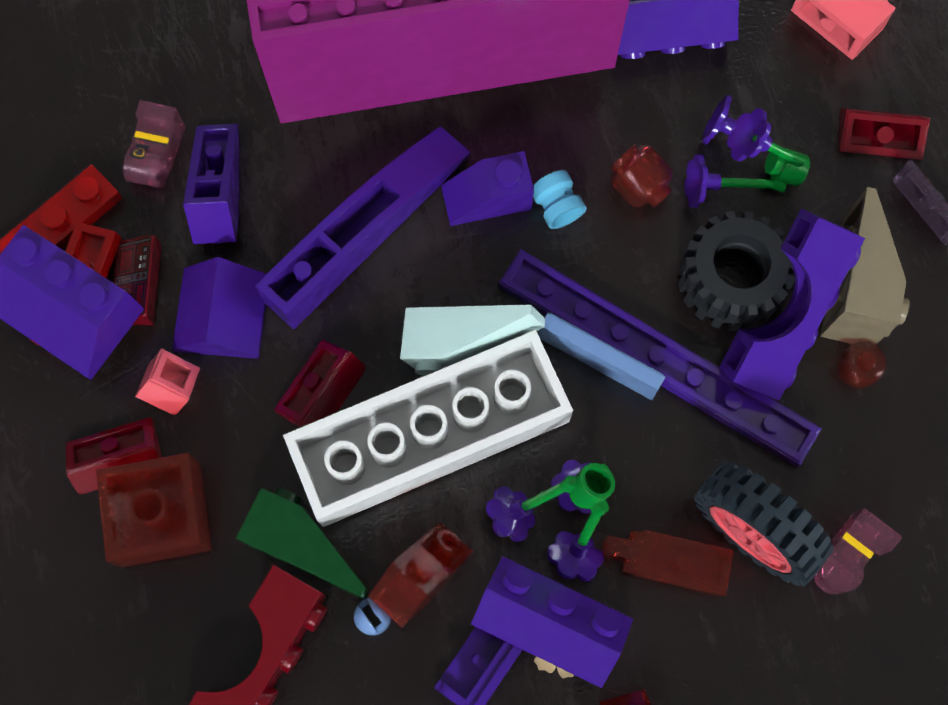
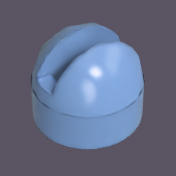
(363, 623)

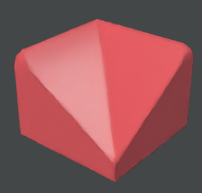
(168, 382)

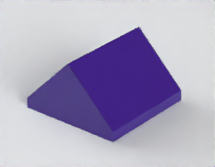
(220, 310)

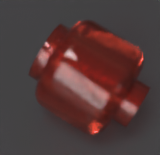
(641, 176)

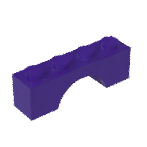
(769, 354)

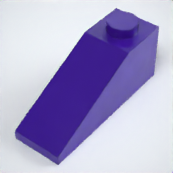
(213, 185)

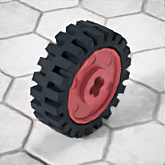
(764, 523)

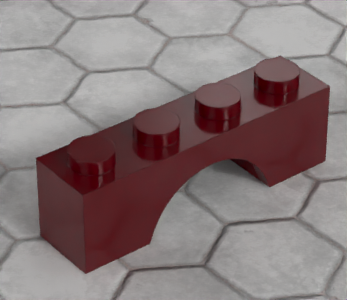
(285, 612)

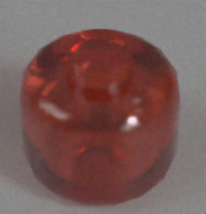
(861, 364)

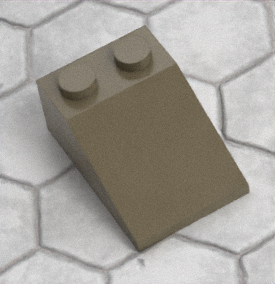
(874, 289)

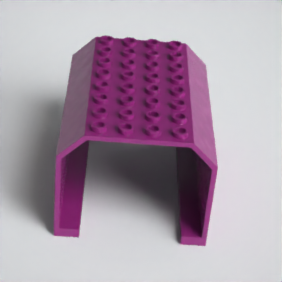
(391, 52)

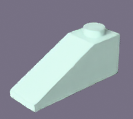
(448, 335)

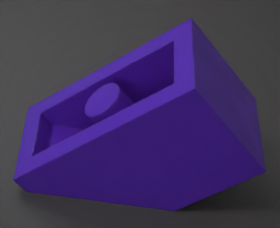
(489, 189)

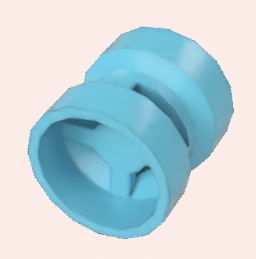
(557, 198)

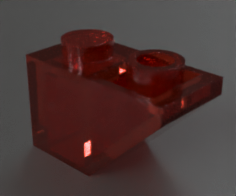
(419, 574)

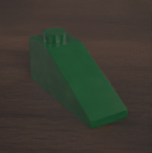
(291, 535)

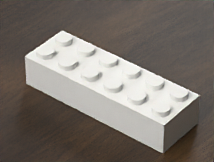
(428, 428)

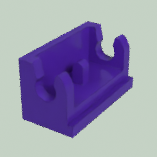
(477, 669)

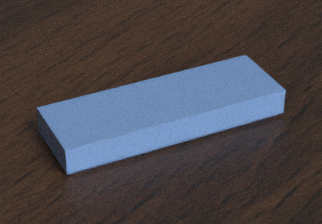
(601, 356)

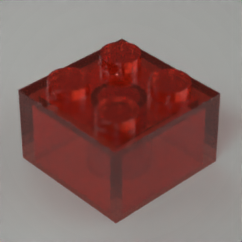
(153, 510)

